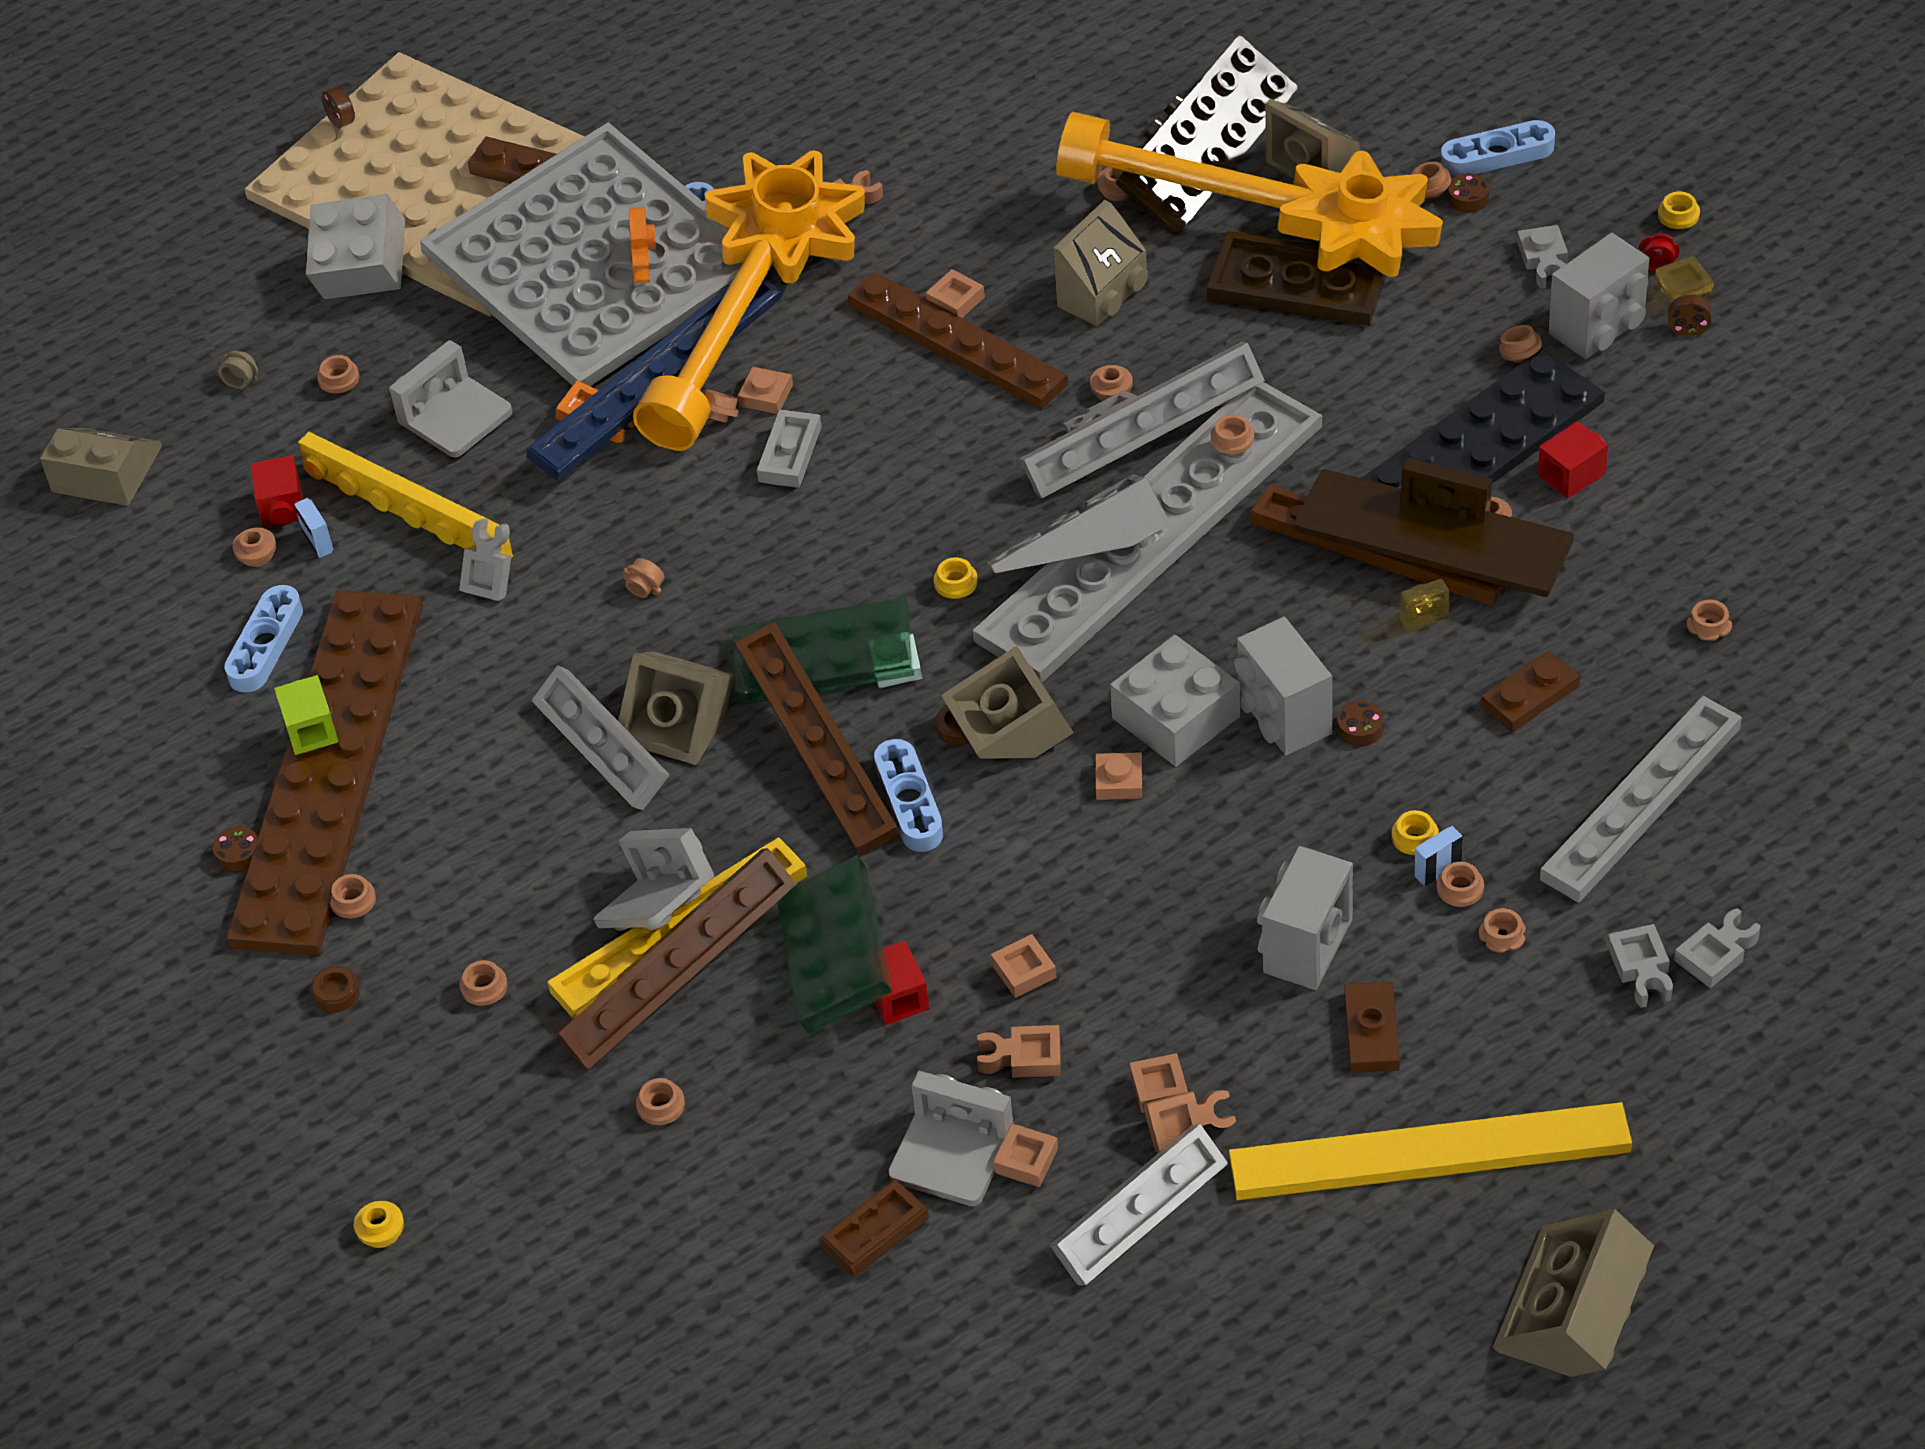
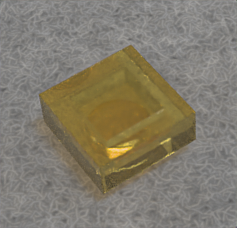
(1684, 278)
(1424, 605)

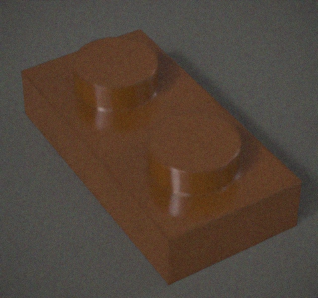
(505, 160)
(1530, 691)

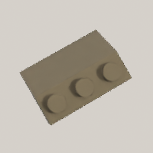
(1575, 1294)

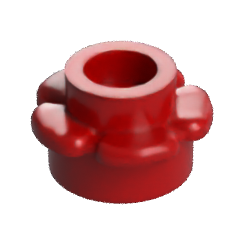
(1663, 242)

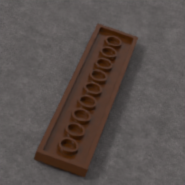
(325, 789)

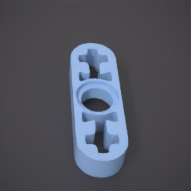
(1508, 137)
(260, 622)
(910, 779)

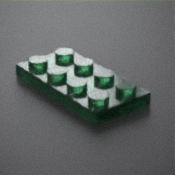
(838, 647)
(833, 944)

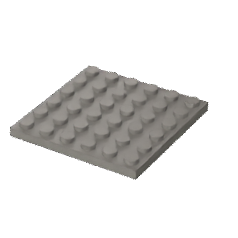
(558, 260)

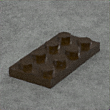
(1286, 279)

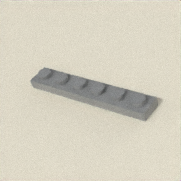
(1142, 419)
(1640, 799)

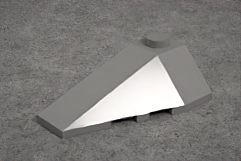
(1113, 520)

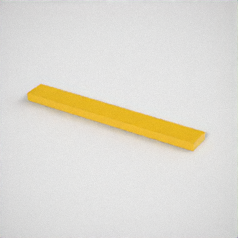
(1430, 1151)

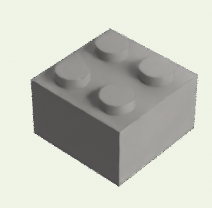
(355, 246)
(1598, 296)
(1284, 686)
(1175, 700)
(1306, 917)

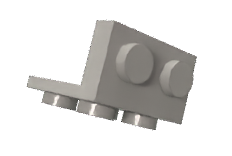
(446, 404)
(668, 874)
(952, 1139)

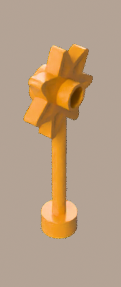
(1345, 211)
(773, 221)

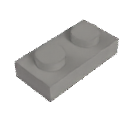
(789, 448)

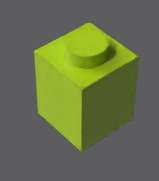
(306, 714)

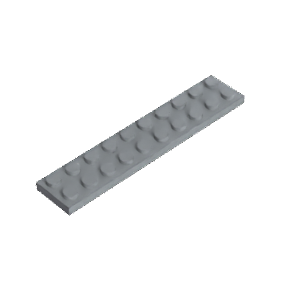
(1196, 489)

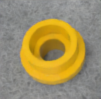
(1679, 210)
(955, 578)
(1412, 823)
(381, 1234)

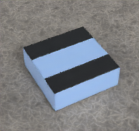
(314, 527)
(1436, 854)

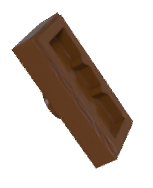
(1371, 1027)
(874, 1227)

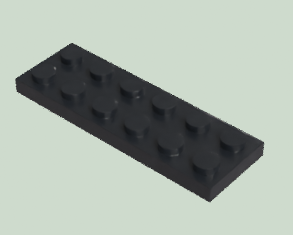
(1502, 422)

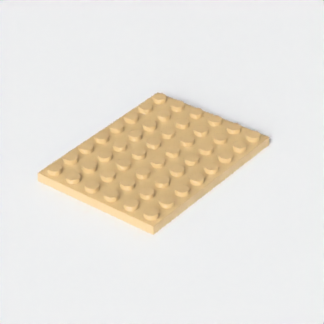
(407, 142)

